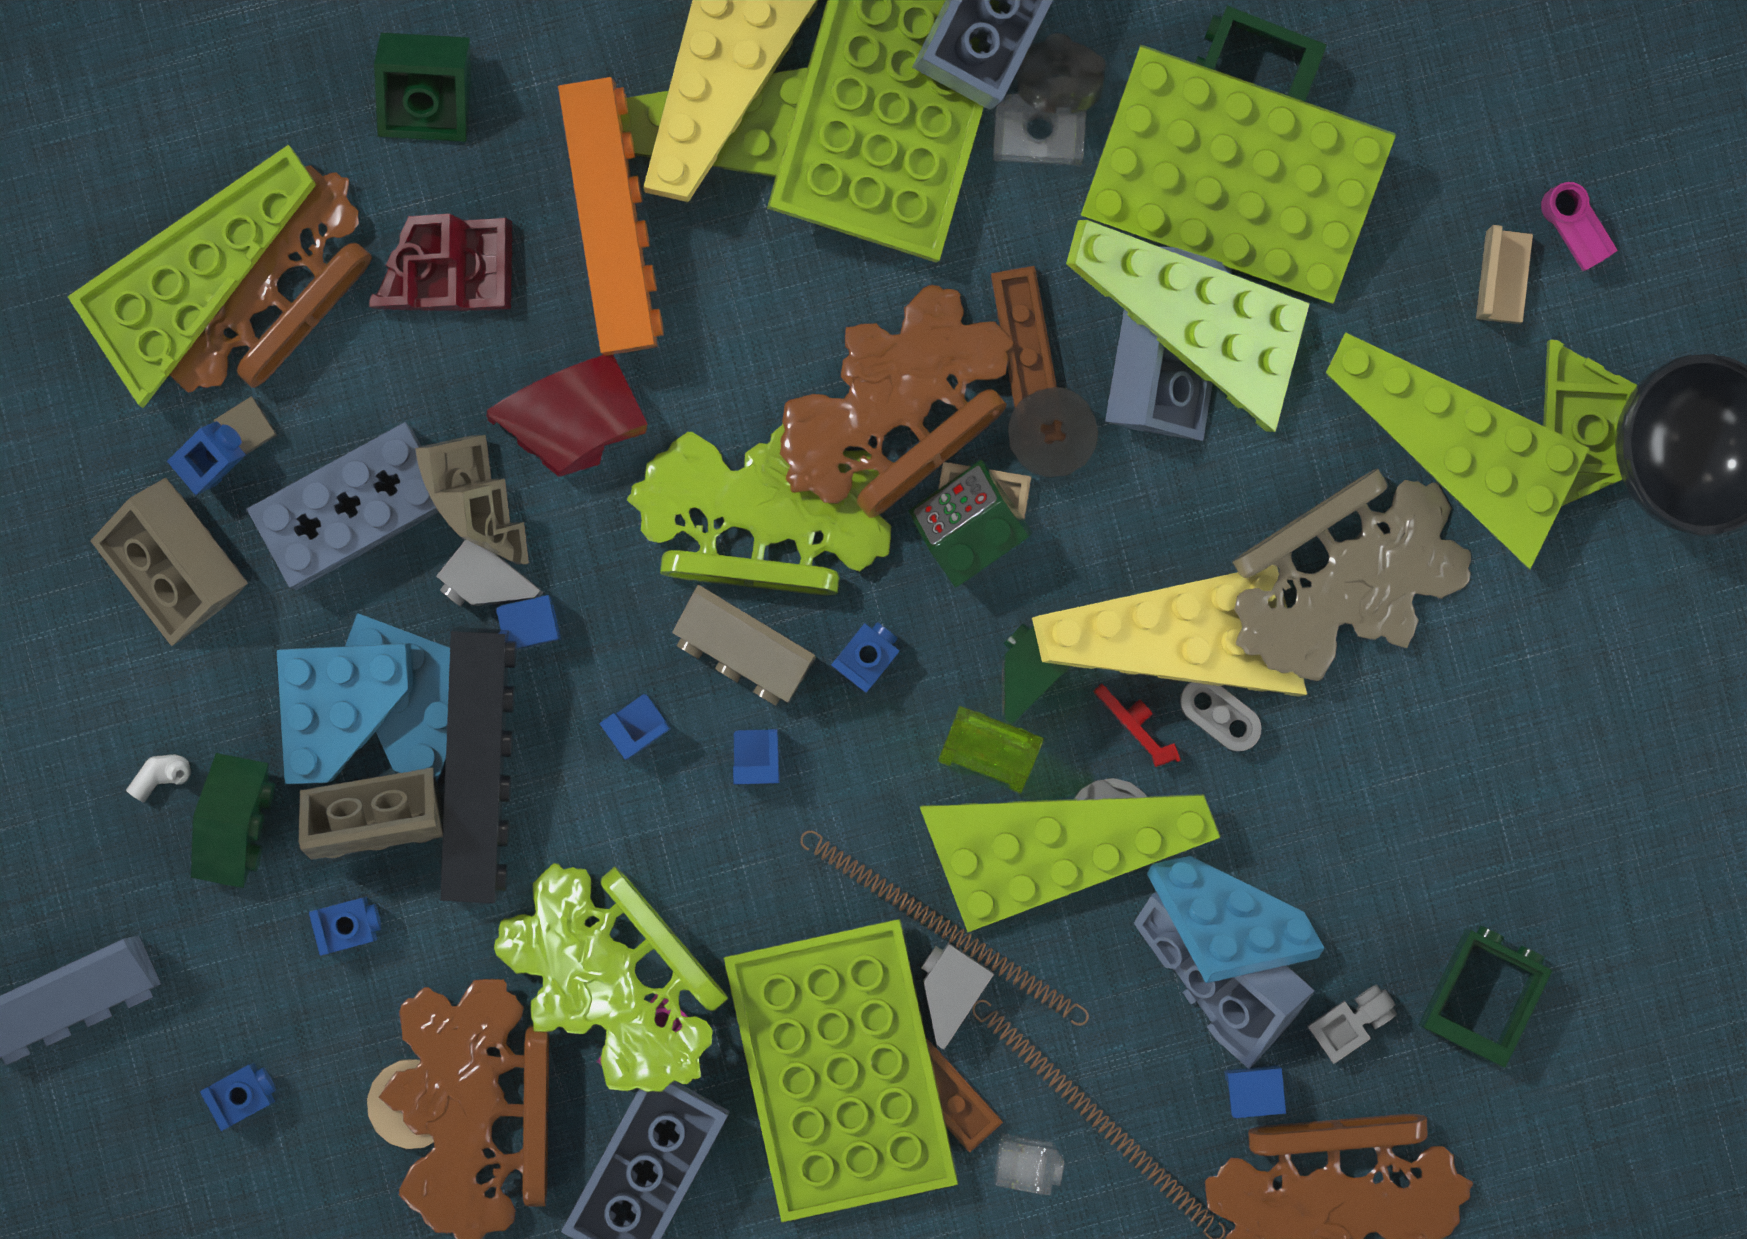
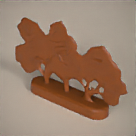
(207, 359)
(891, 386)
(459, 1098)
(1330, 1202)

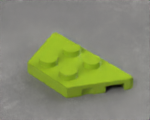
(1585, 406)

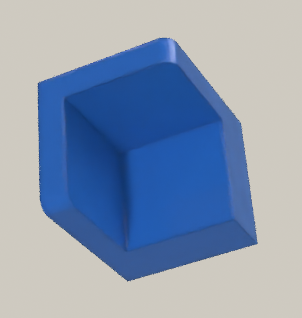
(530, 621)
(635, 726)
(756, 757)
(1256, 1091)

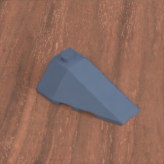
(1243, 1010)

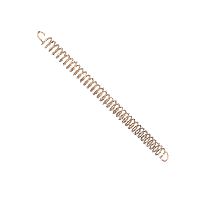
(938, 929)
(1097, 1122)

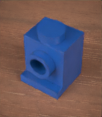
(207, 456)
(861, 673)
(326, 930)
(220, 1101)

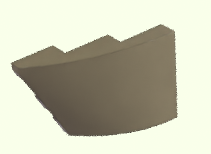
(468, 498)

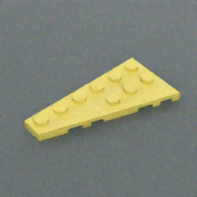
(719, 70)
(1169, 634)

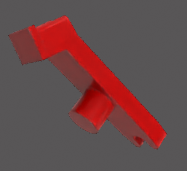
(1131, 720)

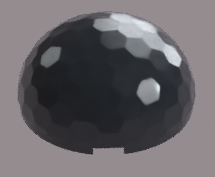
(1687, 444)

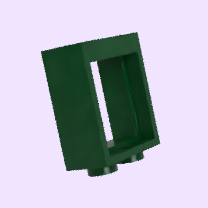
(1311, 49)
(1524, 959)

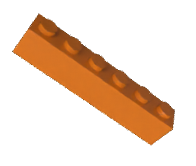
(609, 216)

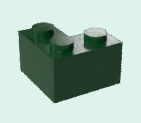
(230, 820)

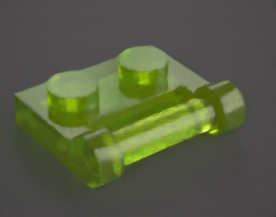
(991, 748)

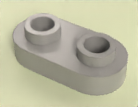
(1219, 715)

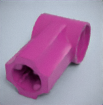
(1581, 229)

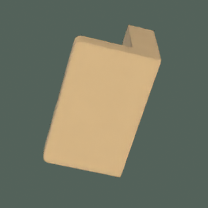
(1504, 276)

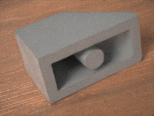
(483, 578)
(952, 989)

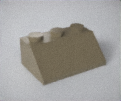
(168, 561)
(742, 646)
(370, 814)

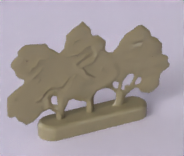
(1363, 584)

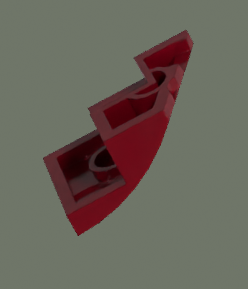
(449, 266)
(572, 415)

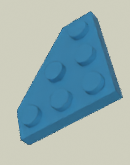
(336, 703)
(417, 726)
(1229, 923)

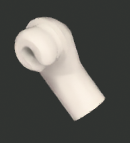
(156, 771)

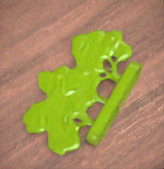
(758, 501)
(595, 981)

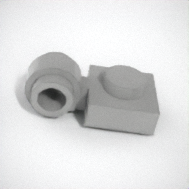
(1342, 1030)

